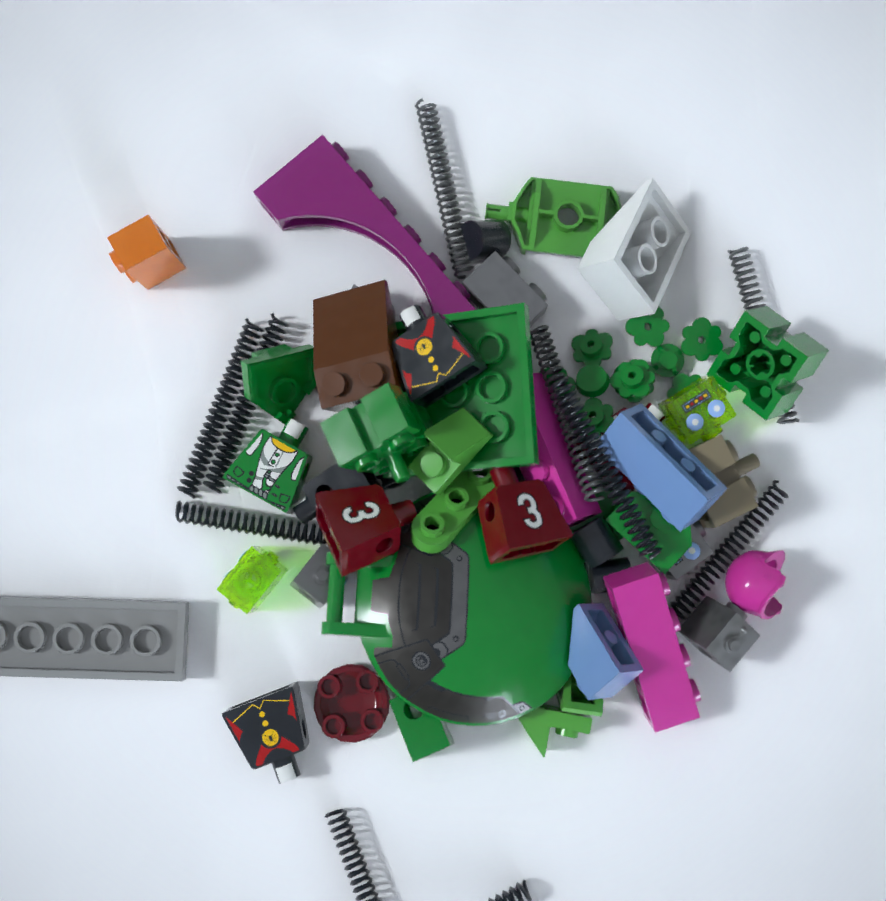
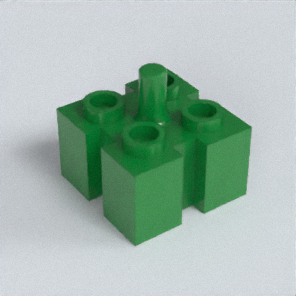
(767, 362)
(379, 433)

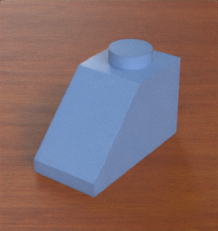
(600, 653)

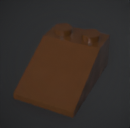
(354, 345)

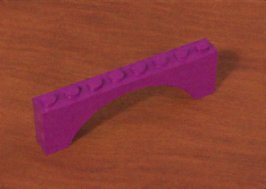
(326, 192)

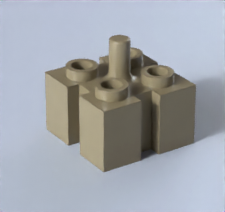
(725, 464)

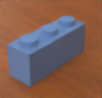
(661, 467)

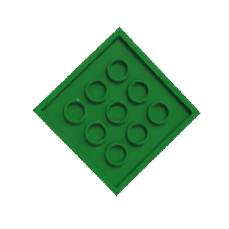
(500, 394)

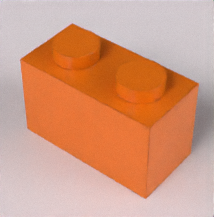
(145, 253)

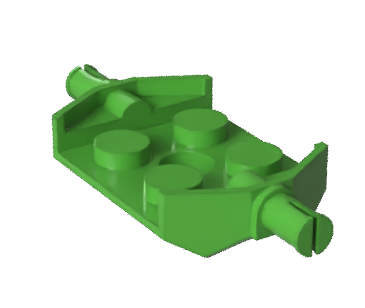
(536, 220)

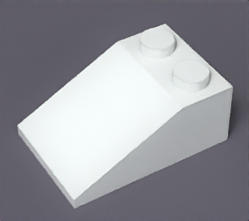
(636, 253)

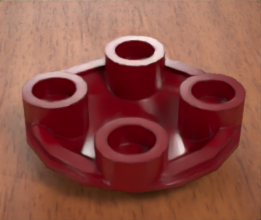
(351, 703)

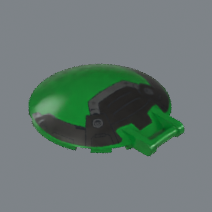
(461, 632)

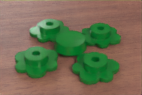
(667, 358)
(594, 380)

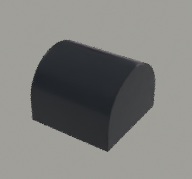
(486, 237)
(596, 542)
(610, 566)

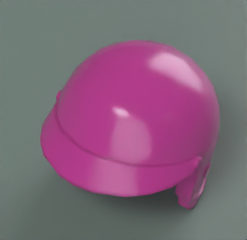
(755, 580)

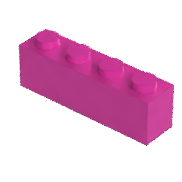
(555, 464)
(650, 631)

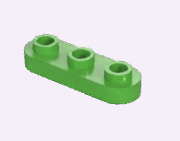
(447, 515)

